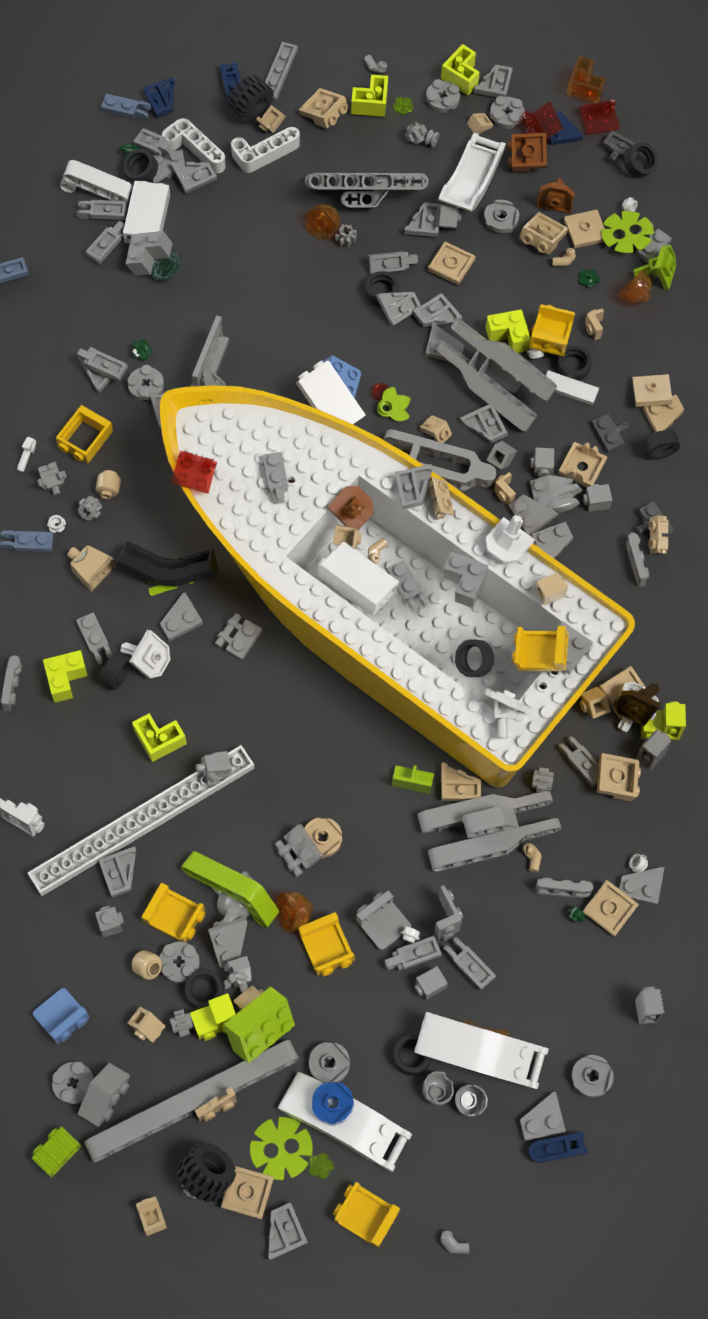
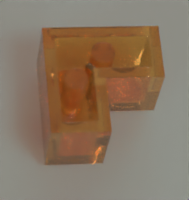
(584, 83)

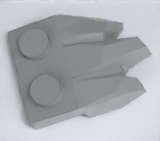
(555, 492)

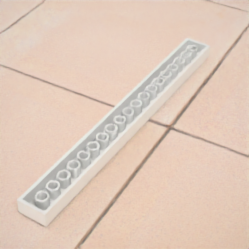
(134, 825)

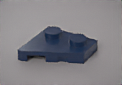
(161, 96)
(566, 135)

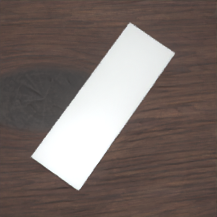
(573, 388)

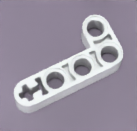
(185, 133)
(266, 151)
(94, 181)

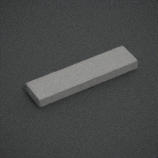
(281, 67)

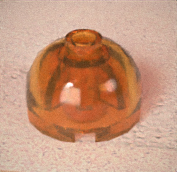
(323, 221)
(637, 289)
(295, 910)

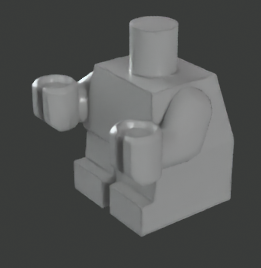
(51, 478)
(214, 766)
(239, 973)

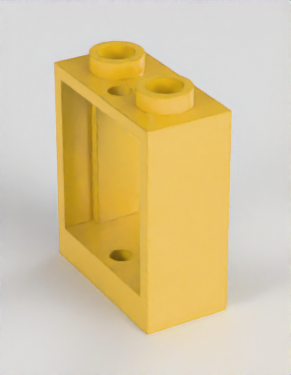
(92, 419)

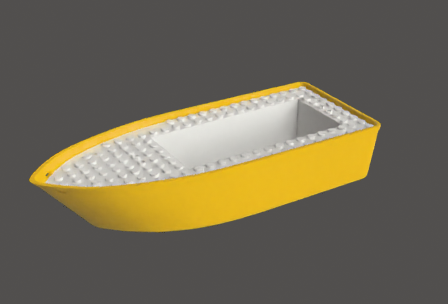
(395, 654)

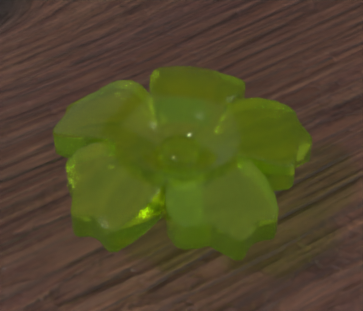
(403, 105)
(321, 1166)

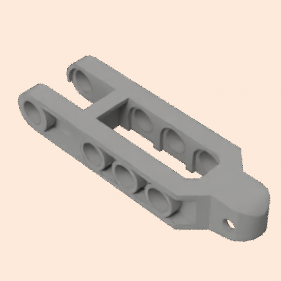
(478, 471)

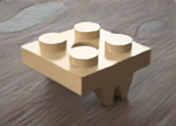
(590, 456)

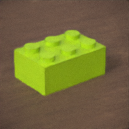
(259, 1024)

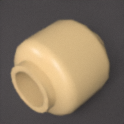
(108, 484)
(146, 965)

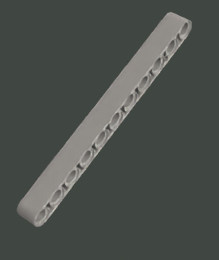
(188, 1101)

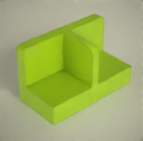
(412, 779)

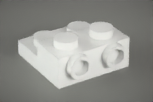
(23, 817)

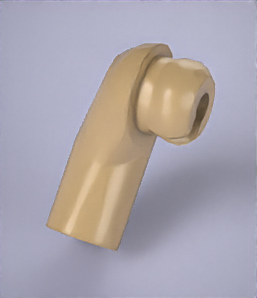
(566, 259)
(374, 550)
(533, 855)

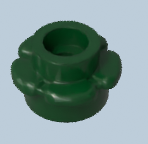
(576, 914)

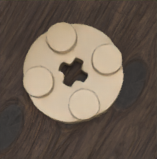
(333, 838)

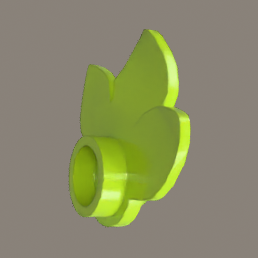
(396, 405)

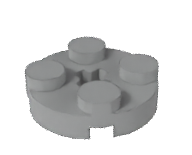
(442, 88)
(506, 104)
(497, 224)
(141, 375)
(187, 954)
(329, 1051)
(602, 1071)
(62, 1078)

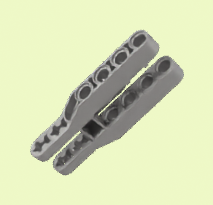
(379, 182)
(502, 365)
(483, 817)

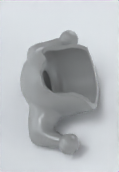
(231, 908)

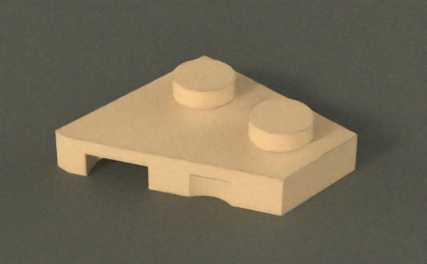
(663, 416)
(458, 785)
(225, 1103)

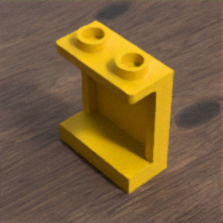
(552, 330)
(541, 650)
(173, 914)
(326, 945)
(365, 1215)

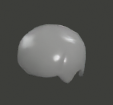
(437, 1088)
(471, 1100)

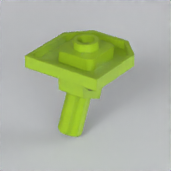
(661, 266)

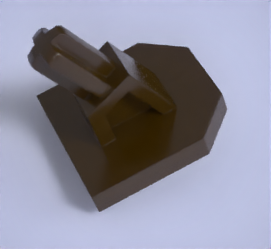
(638, 704)

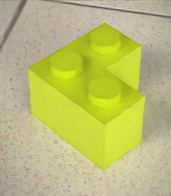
(460, 70)
(372, 100)
(510, 327)
(62, 670)
(669, 720)
(158, 741)
(212, 1018)

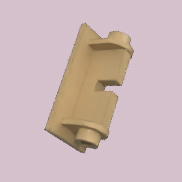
(439, 491)
(657, 526)

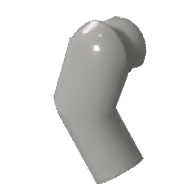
(375, 67)
(452, 1245)

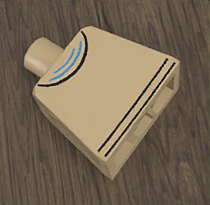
(90, 565)

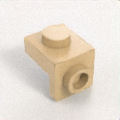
(271, 119)
(593, 325)
(437, 428)
(502, 489)
(348, 535)
(151, 1215)

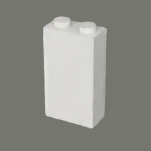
(146, 209)
(328, 393)
(357, 578)

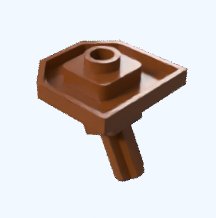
(556, 197)
(352, 506)

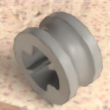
(431, 138)

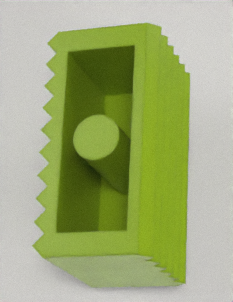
(55, 1151)

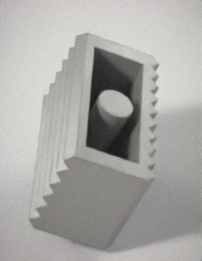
(654, 749)
(649, 1005)

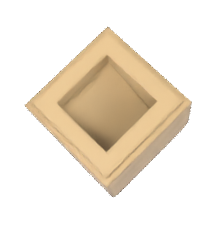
(479, 123)

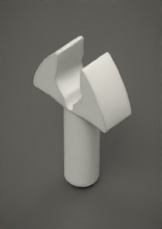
(29, 447)

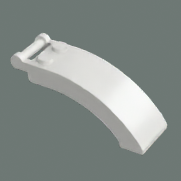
(473, 173)
(479, 1050)
(363, 1131)

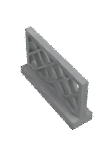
(212, 352)

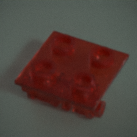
(599, 116)
(542, 121)
(194, 471)

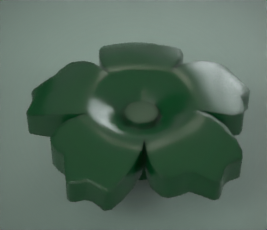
(127, 148)
(588, 278)
(141, 349)

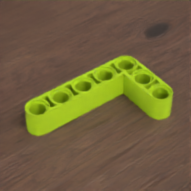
(234, 885)

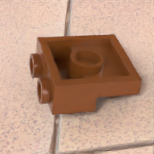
(527, 152)

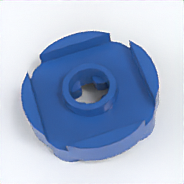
(333, 1091)

